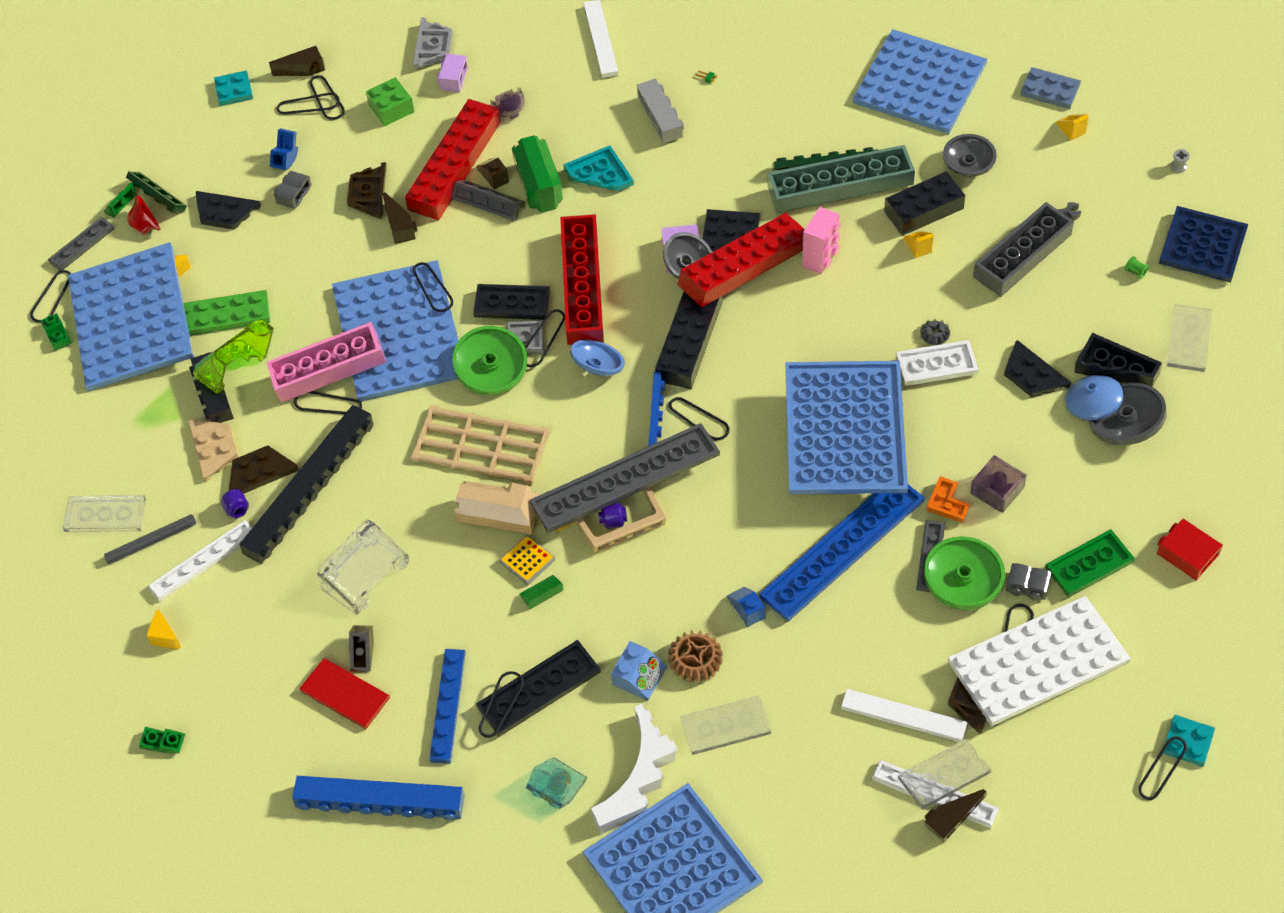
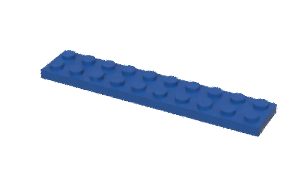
(838, 551)

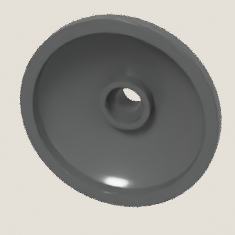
(969, 155)
(683, 248)

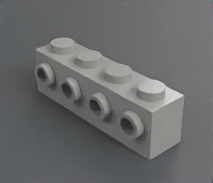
(660, 111)

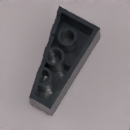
(1116, 361)

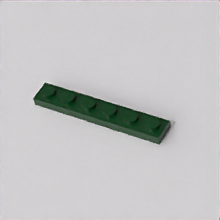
(783, 163)

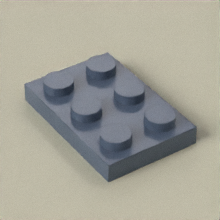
(1050, 88)

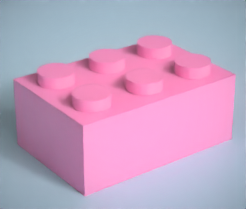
(821, 240)

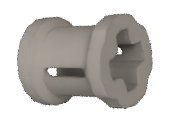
(1179, 163)

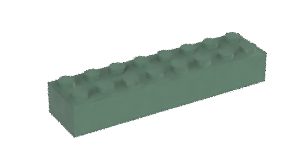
(841, 178)

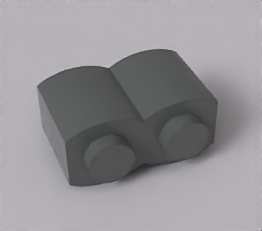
(292, 189)
(1028, 581)

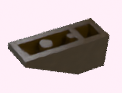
(302, 63)
(400, 221)
(951, 815)

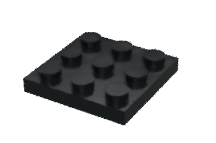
(726, 226)

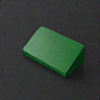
(120, 200)
(541, 591)

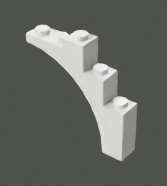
(645, 777)

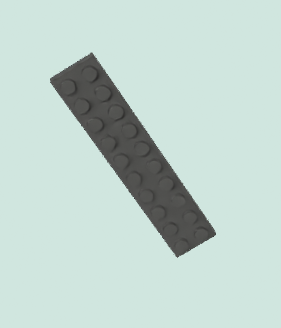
(624, 477)

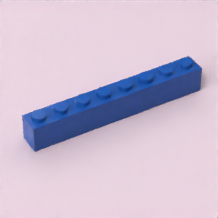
(378, 797)

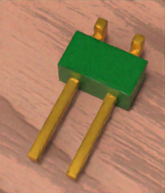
(710, 77)

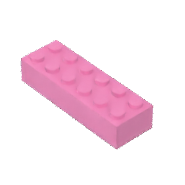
(326, 362)

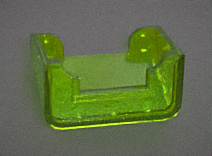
(248, 343)

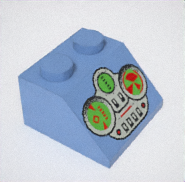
(638, 671)

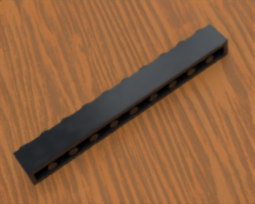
(306, 484)

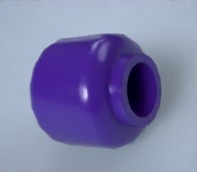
(234, 503)
(613, 516)

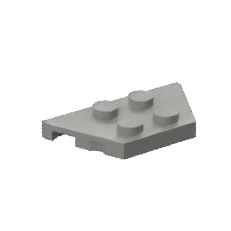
(432, 43)

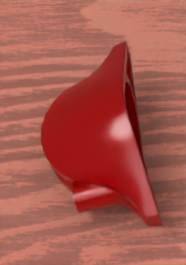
(141, 217)

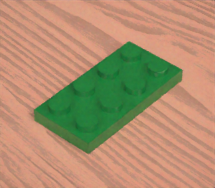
(1089, 563)

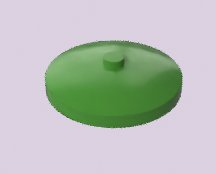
(489, 360)
(964, 573)

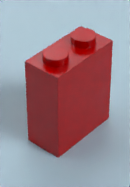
(1189, 548)

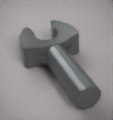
(1070, 211)

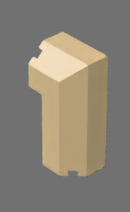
(496, 506)

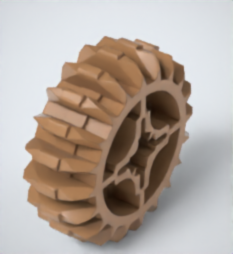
(701, 647)

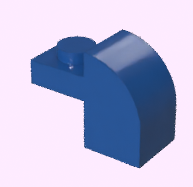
(286, 150)

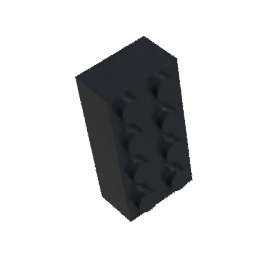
(924, 203)

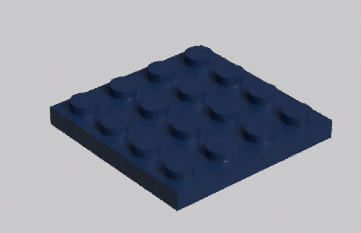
(1203, 244)

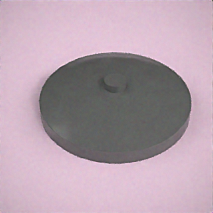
(1136, 419)

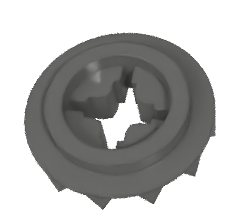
(938, 337)

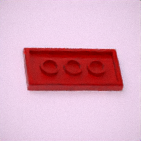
(344, 693)

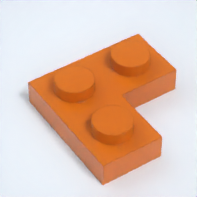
(944, 504)

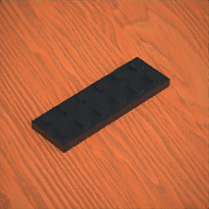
(541, 687)

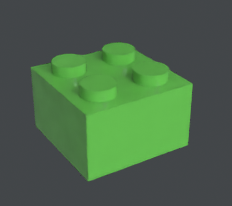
(390, 101)

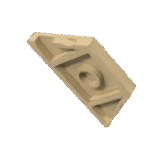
(213, 446)

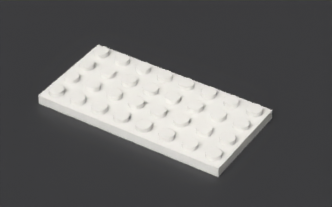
(1038, 660)

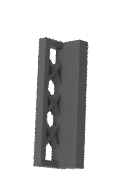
(487, 199)

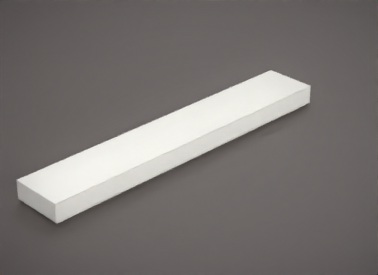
(601, 38)
(199, 562)
(904, 715)
(888, 775)

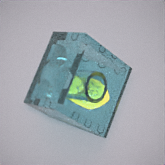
(555, 782)

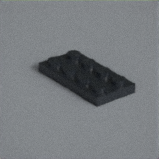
(511, 301)

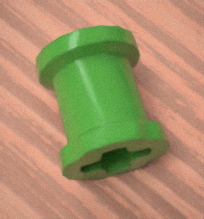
(1136, 267)

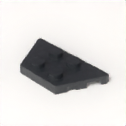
(224, 210)
(1032, 372)

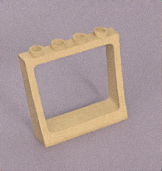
(627, 532)

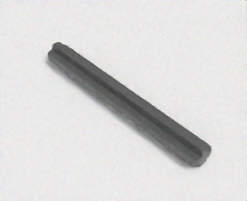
(149, 539)

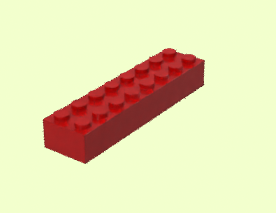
(453, 159)
(742, 260)
(581, 278)

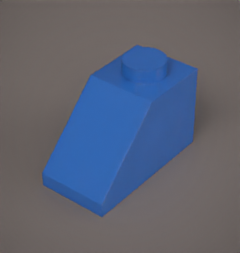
(747, 605)

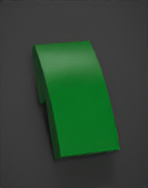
(55, 331)
(161, 741)

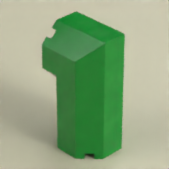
(537, 173)

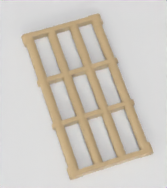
(495, 456)

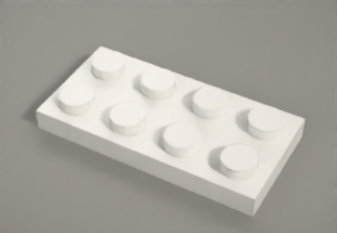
(937, 363)

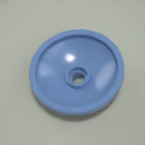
(597, 357)
(1094, 397)

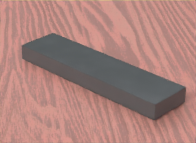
(81, 244)
(932, 536)

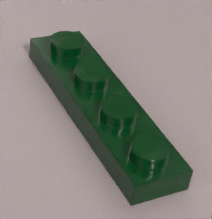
(152, 189)

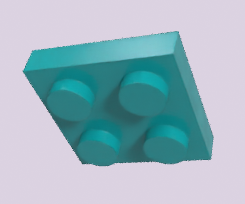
(233, 88)
(1197, 737)

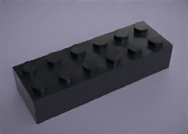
(687, 341)

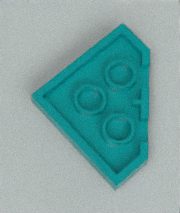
(600, 169)

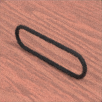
(1155, 762)

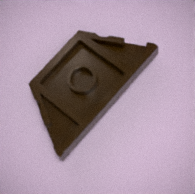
(366, 190)
(259, 469)
(964, 705)

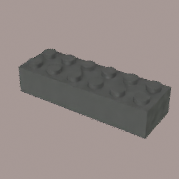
(1023, 249)

